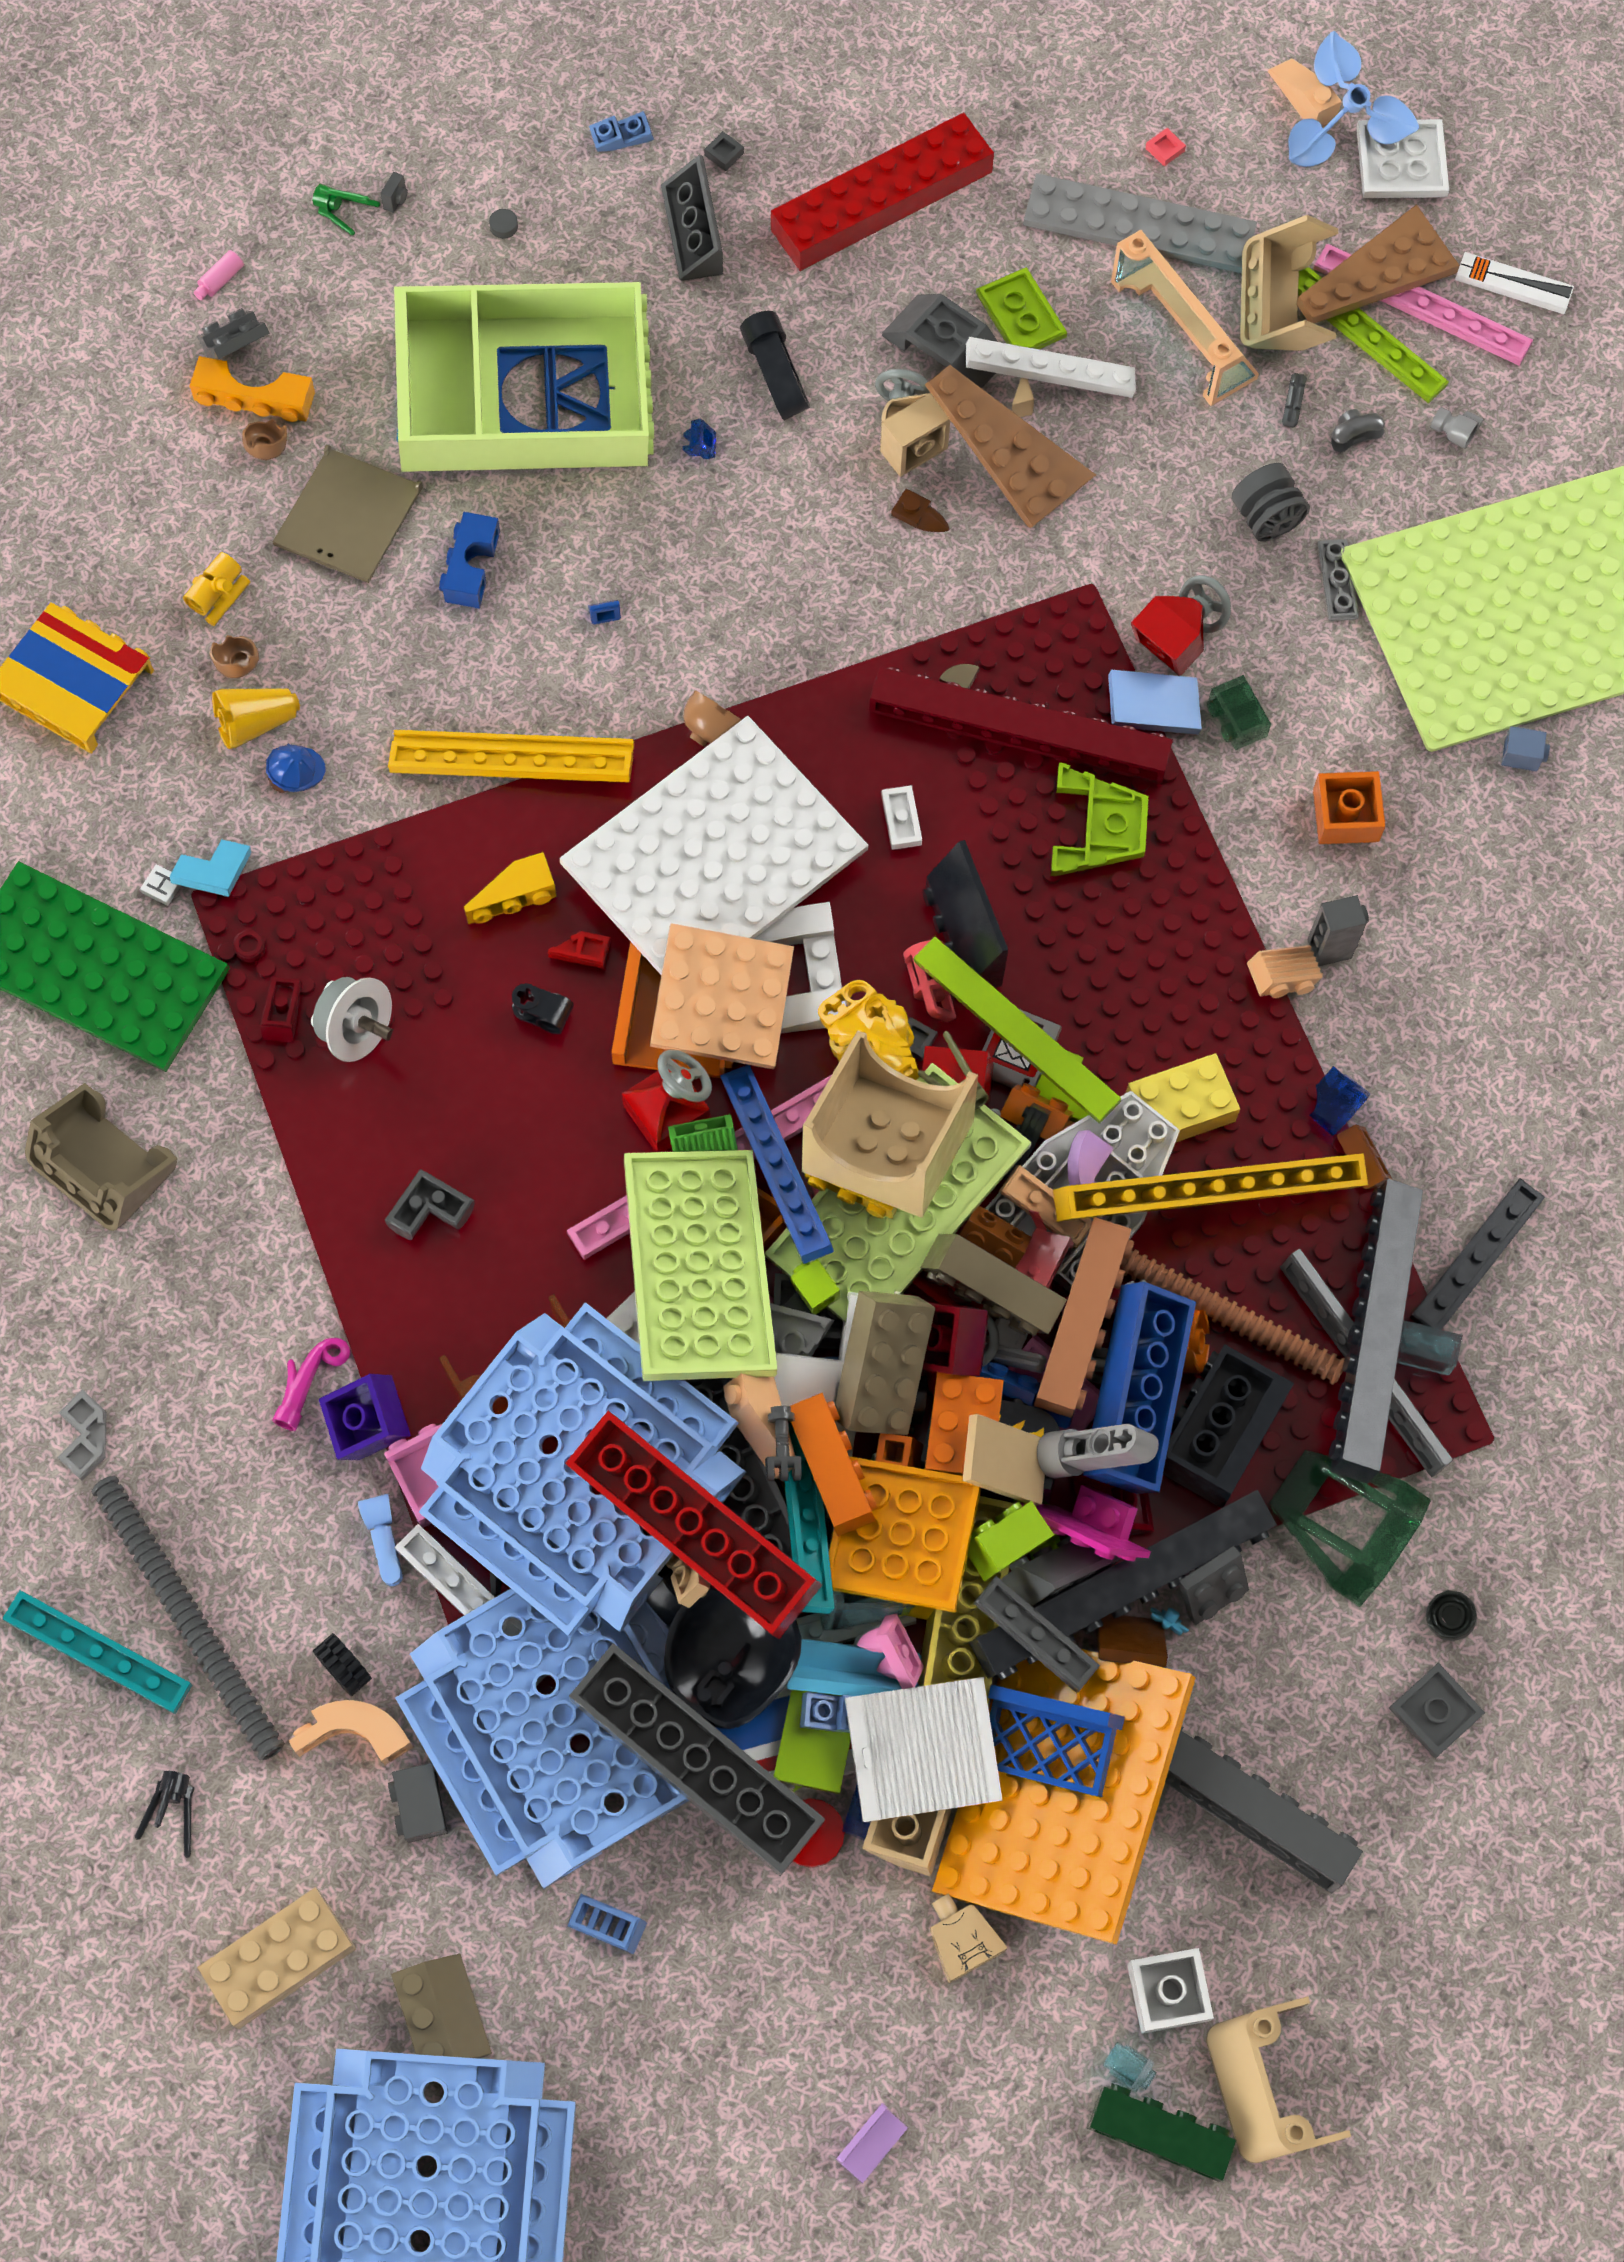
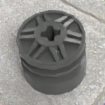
(1270, 501)

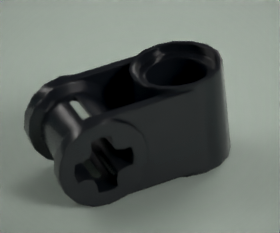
(544, 1009)

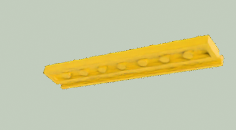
(511, 755)

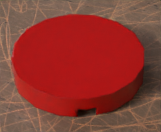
(826, 1841)

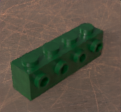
(1162, 2133)

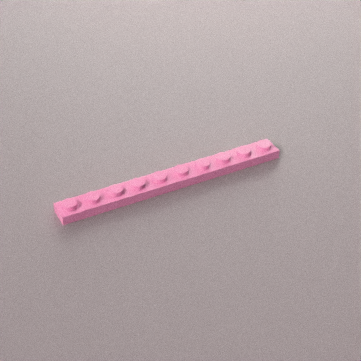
(613, 1221)

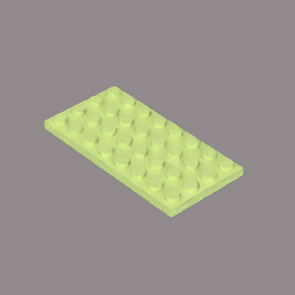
(889, 1252)
(699, 1265)

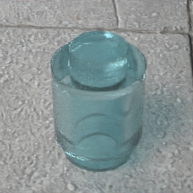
(1130, 2067)

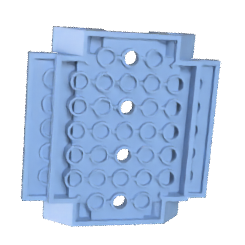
(530, 1511)
(509, 1746)
(358, 2147)

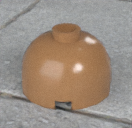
(707, 718)

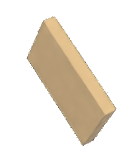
(1003, 1460)

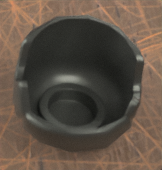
(1456, 1611)

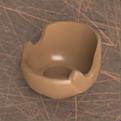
(264, 439)
(234, 648)

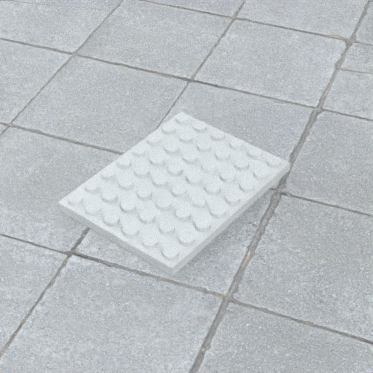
(715, 846)

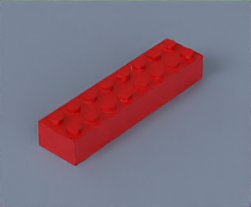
(881, 191)
(694, 1525)

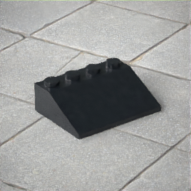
(966, 914)

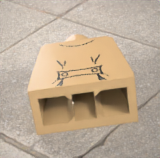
(963, 1938)

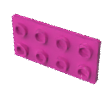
(1096, 1522)

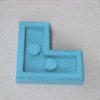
(216, 875)

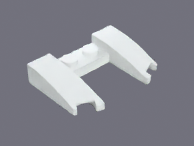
(815, 930)

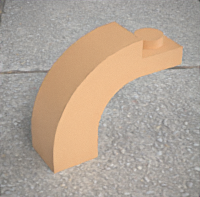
(353, 1718)

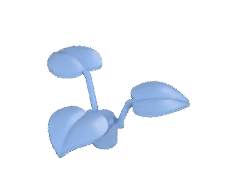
(1341, 63)

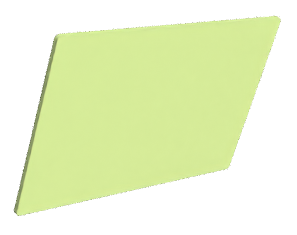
(1501, 608)

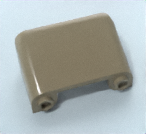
(94, 1159)

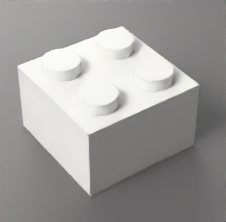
(1170, 1990)

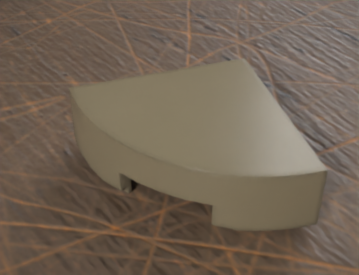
(961, 674)

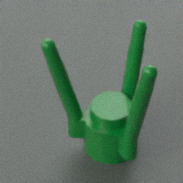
(330, 199)

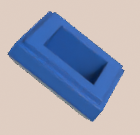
(604, 612)

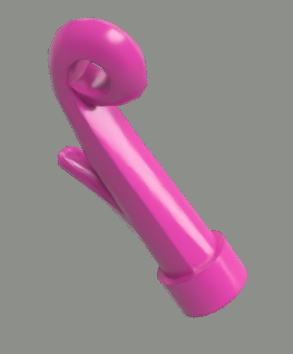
(299, 1383)

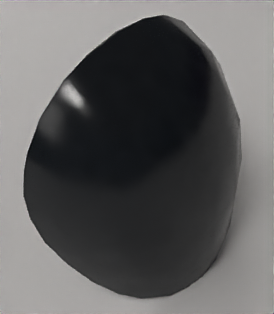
(727, 1661)

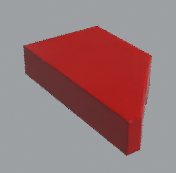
(583, 949)

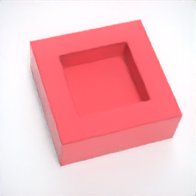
(1165, 147)

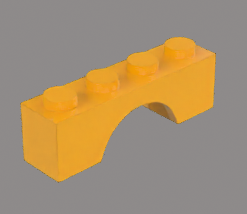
(285, 397)

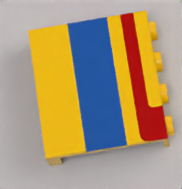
(69, 675)

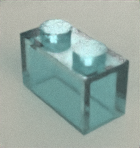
(1428, 1348)

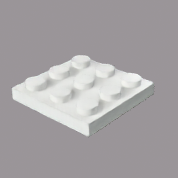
(1407, 168)

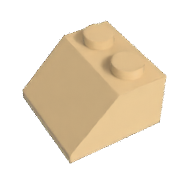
(908, 1840)

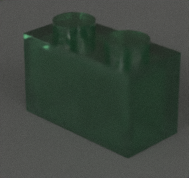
(1238, 712)

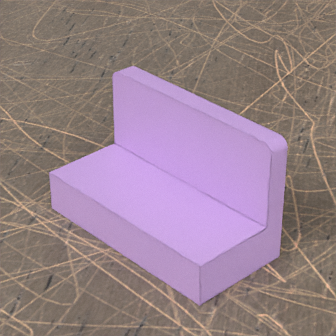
(871, 2143)

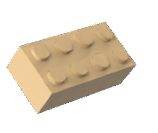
(276, 1958)

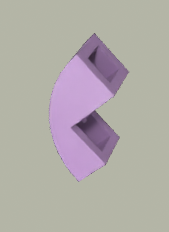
(1086, 1158)

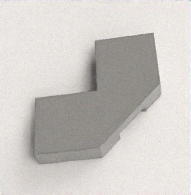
(90, 1447)

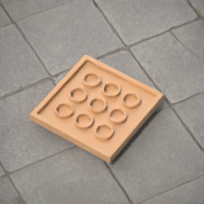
(722, 996)

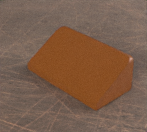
(1358, 1141)

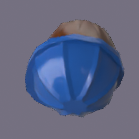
(294, 768)

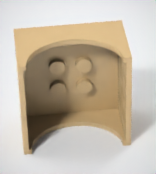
(886, 1130)

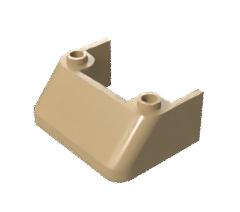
(1271, 286)
(1247, 2091)

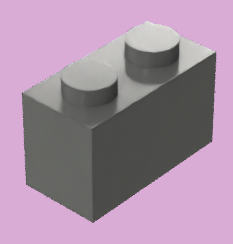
(418, 1803)

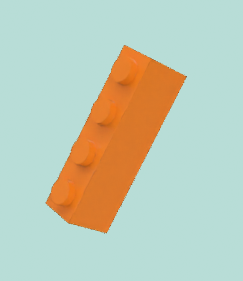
(830, 1464)

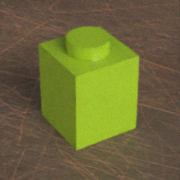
(815, 1286)

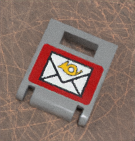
(1009, 1065)

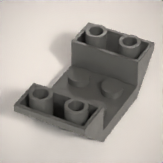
(940, 331)

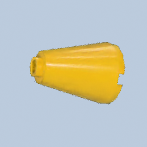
(252, 712)

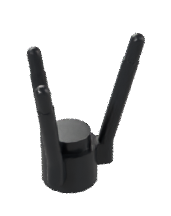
(170, 1790)

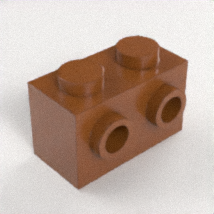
(995, 1236)

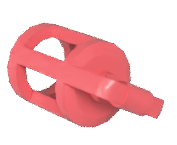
(928, 989)

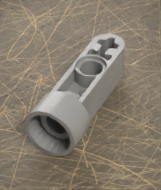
(1074, 1451)

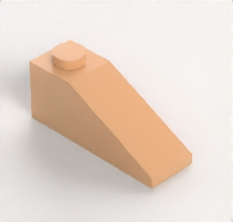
(1306, 92)
(749, 1404)

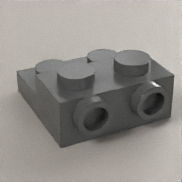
(231, 335)

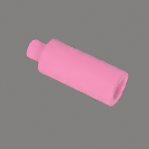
(218, 275)

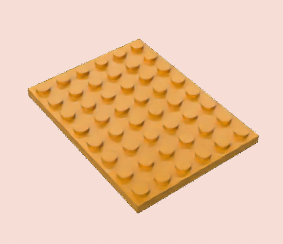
(1059, 1850)

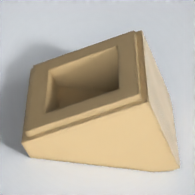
(1023, 400)

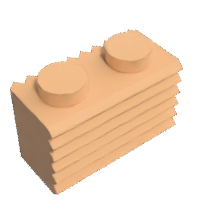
(1284, 971)

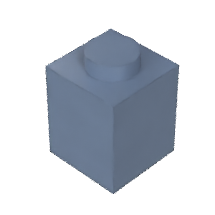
(1525, 749)

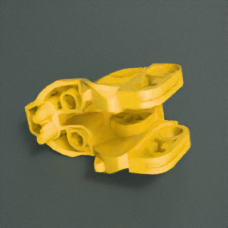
(878, 1017)

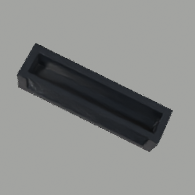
(1031, 1128)

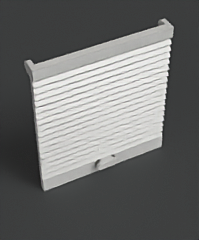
(923, 1749)

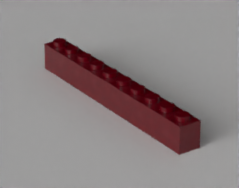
(1020, 724)

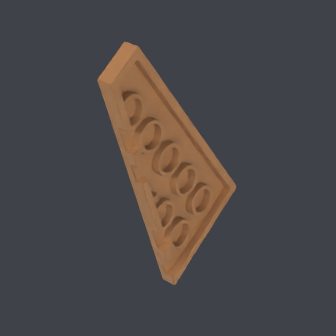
(1390, 263)
(1017, 456)

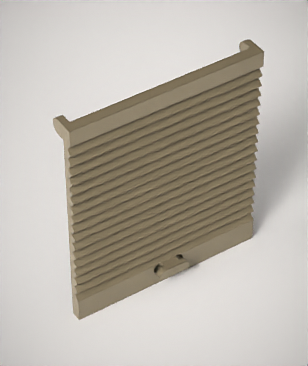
(347, 514)

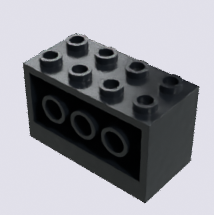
(1244, 1403)

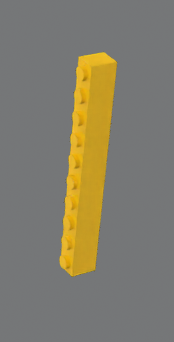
(1209, 1187)

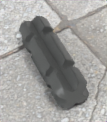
(1294, 400)

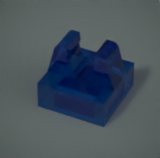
(701, 439)

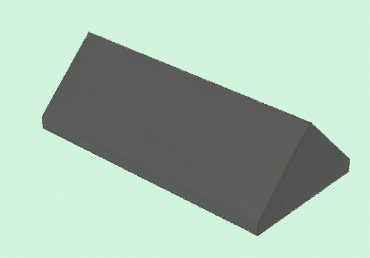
(693, 222)

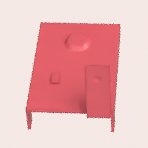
(1043, 1253)

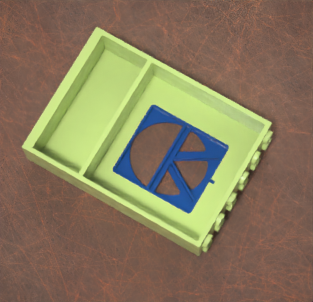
(466, 340)

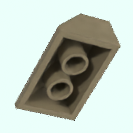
(441, 2009)

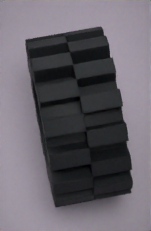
(342, 1664)

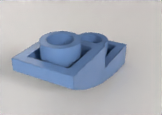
(615, 134)
(824, 1712)

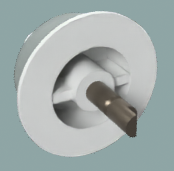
(353, 1016)

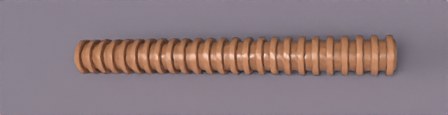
(1237, 1318)

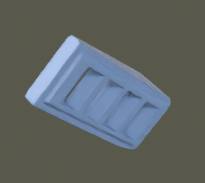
(632, 1936)

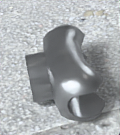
(1355, 429)

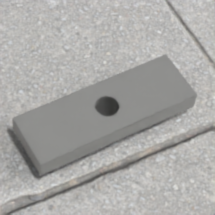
(1339, 594)

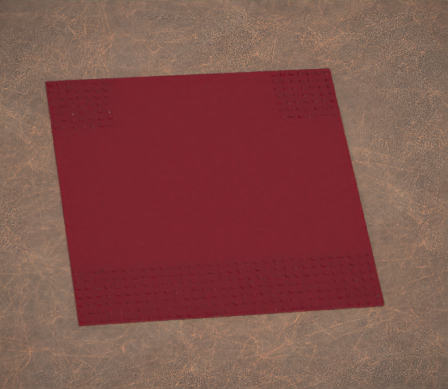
(533, 1125)

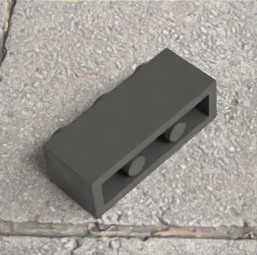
(1337, 930)

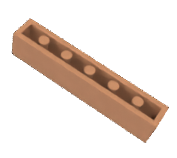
(1082, 1318)

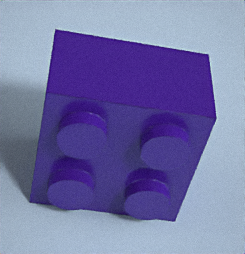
(364, 1417)

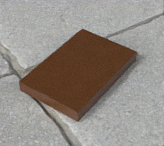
(1132, 1640)

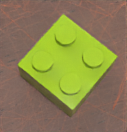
(1011, 1538)

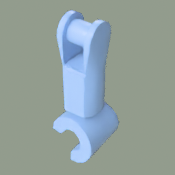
(377, 1515)

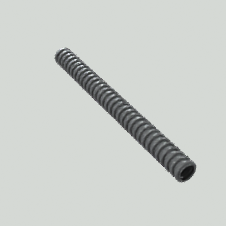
(188, 1619)

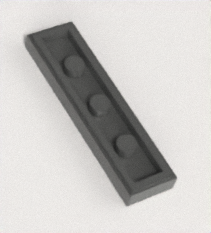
(1036, 1634)

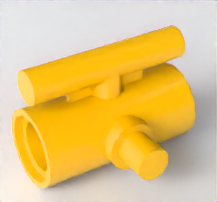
(216, 588)

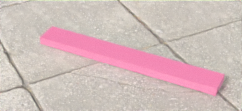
(1445, 315)

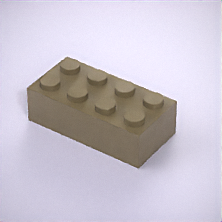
(993, 1284)
(883, 1362)

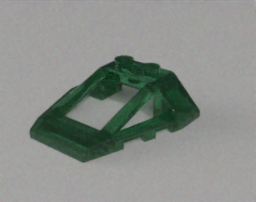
(1383, 1547)

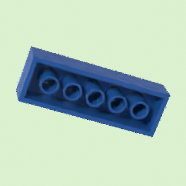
(1143, 1376)

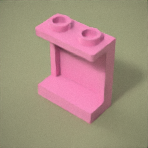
(406, 1462)

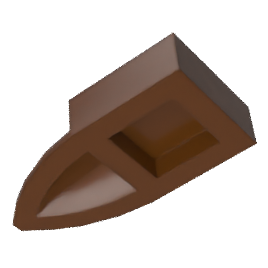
(918, 513)

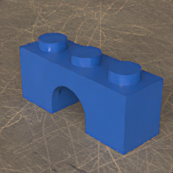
(474, 537)

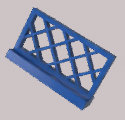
(1063, 1714)

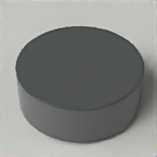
(503, 223)

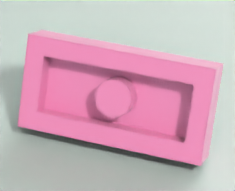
(900, 1658)

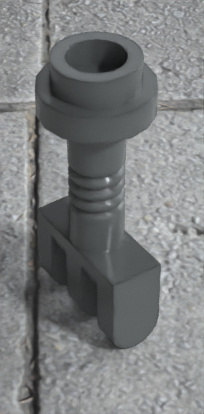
(781, 1417)

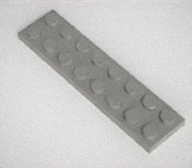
(1115, 215)

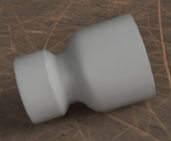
(1458, 429)

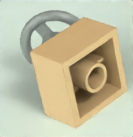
(911, 424)

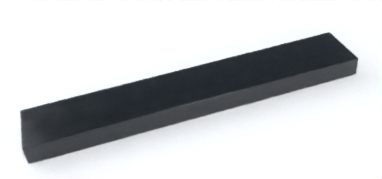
(1478, 1256)

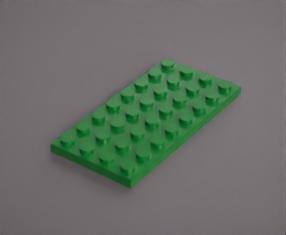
(101, 967)

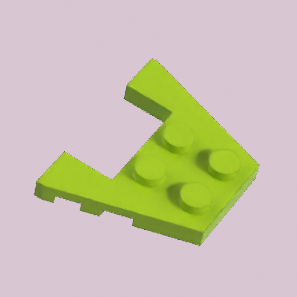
(1113, 826)

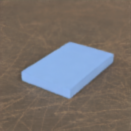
(1155, 701)

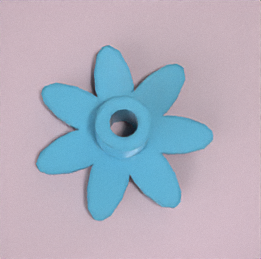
(1169, 1620)

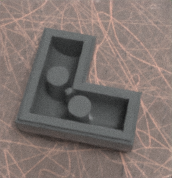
(424, 1197)

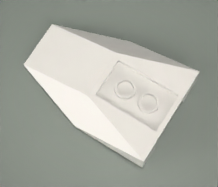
(1141, 1149)

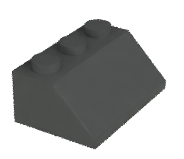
(1054, 1571)

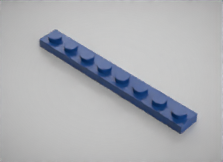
(777, 1164)

